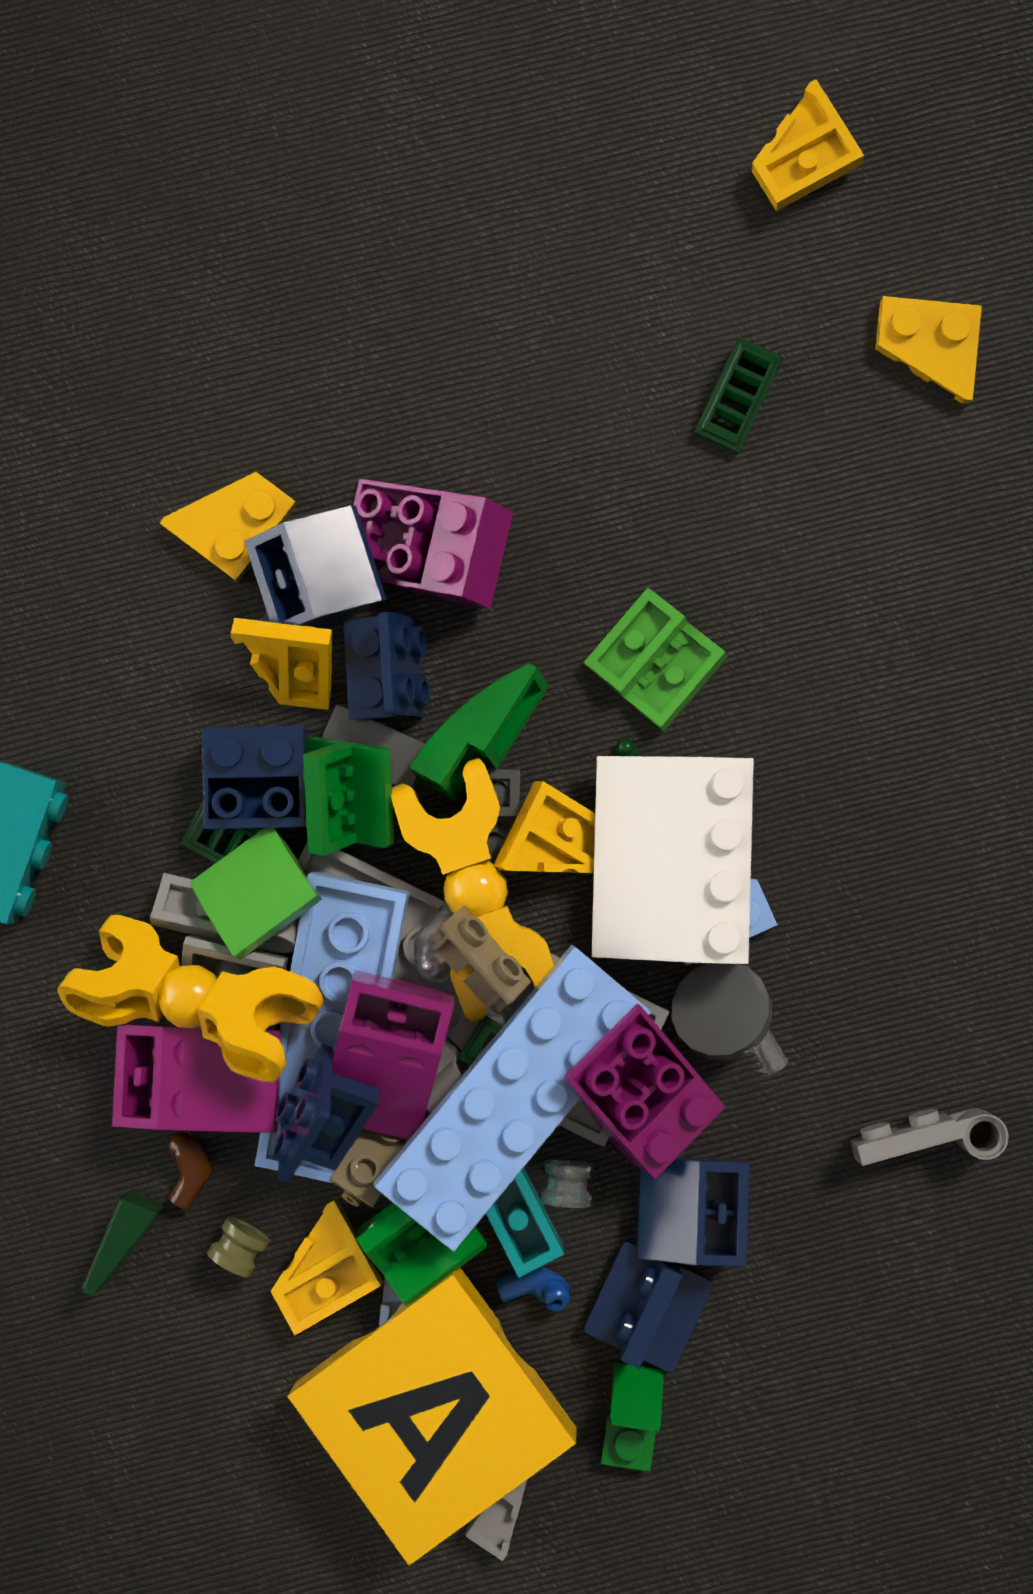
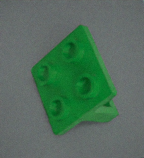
(347, 795)
(410, 1254)

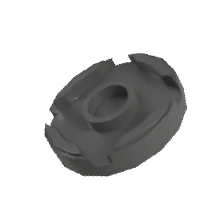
(721, 1010)

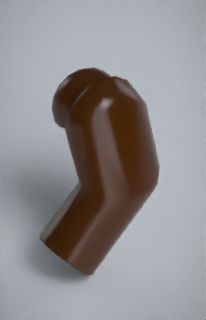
(193, 1167)

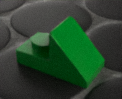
(632, 1416)

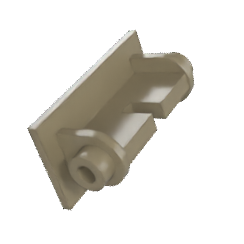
(496, 976)
(364, 1164)

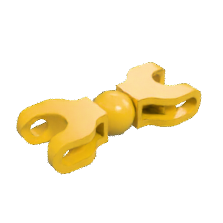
(471, 879)
(228, 1009)

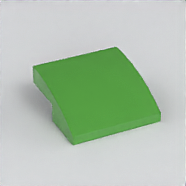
(655, 659)
(254, 892)

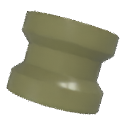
(238, 1247)

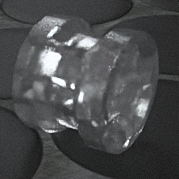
(567, 1183)

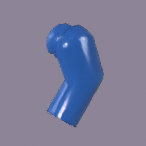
(539, 1283)

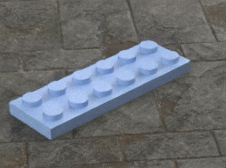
(347, 931)
(504, 1101)

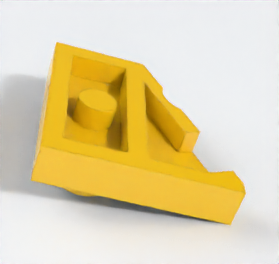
(807, 151)
(932, 340)
(227, 518)
(290, 659)
(549, 835)
(325, 1273)

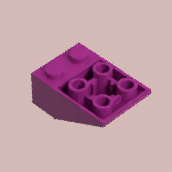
(434, 540)
(393, 1043)
(181, 1082)
(643, 1093)

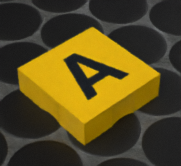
(433, 1416)

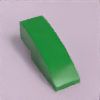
(479, 729)

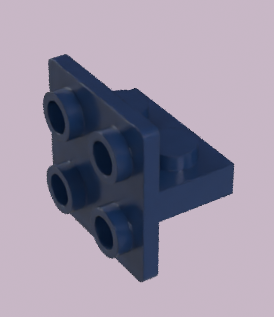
(385, 667)
(320, 1116)
(648, 1308)

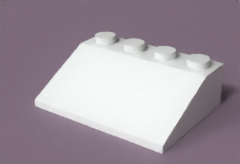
(672, 859)

